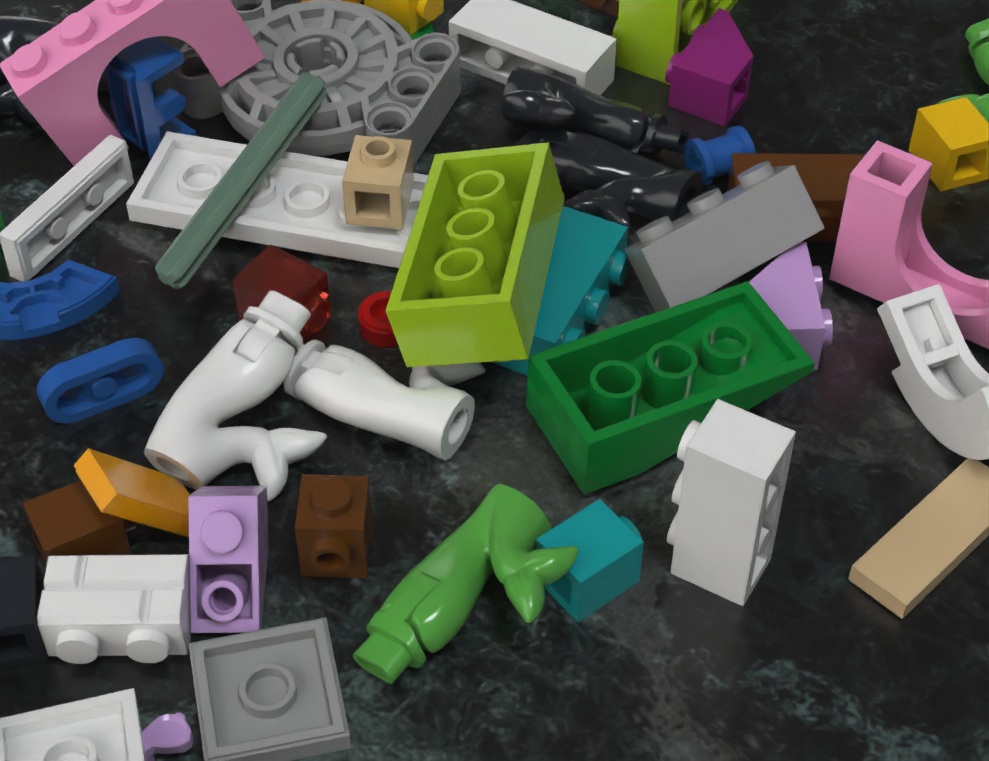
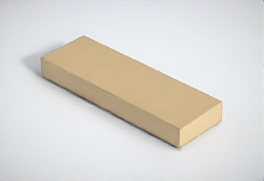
(927, 541)

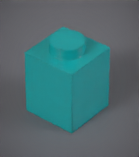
(606, 559)

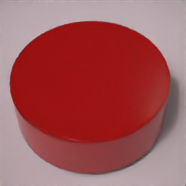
(374, 322)

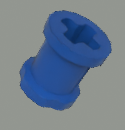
(714, 156)

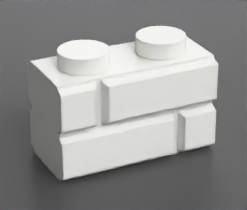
(116, 607)

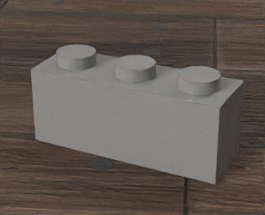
(723, 235)

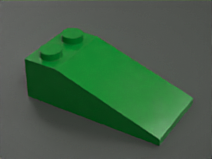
(632, 390)

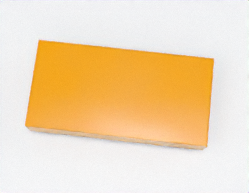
(135, 492)

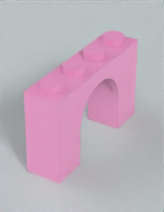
(63, 67)
(885, 247)

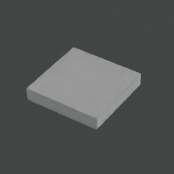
(269, 694)

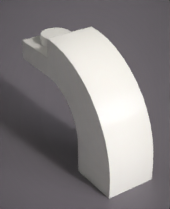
(939, 371)

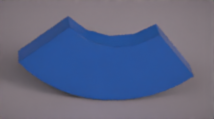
(53, 300)

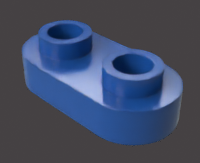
(100, 380)

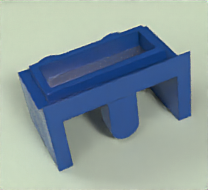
(137, 109)

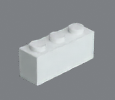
(506, 34)
(728, 500)

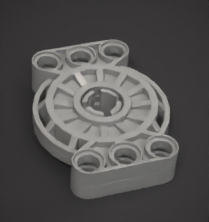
(370, 67)

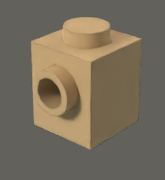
(378, 182)

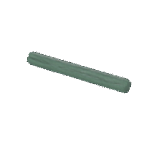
(240, 181)

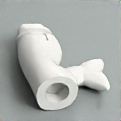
(231, 379)
(367, 397)

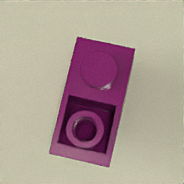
(712, 71)

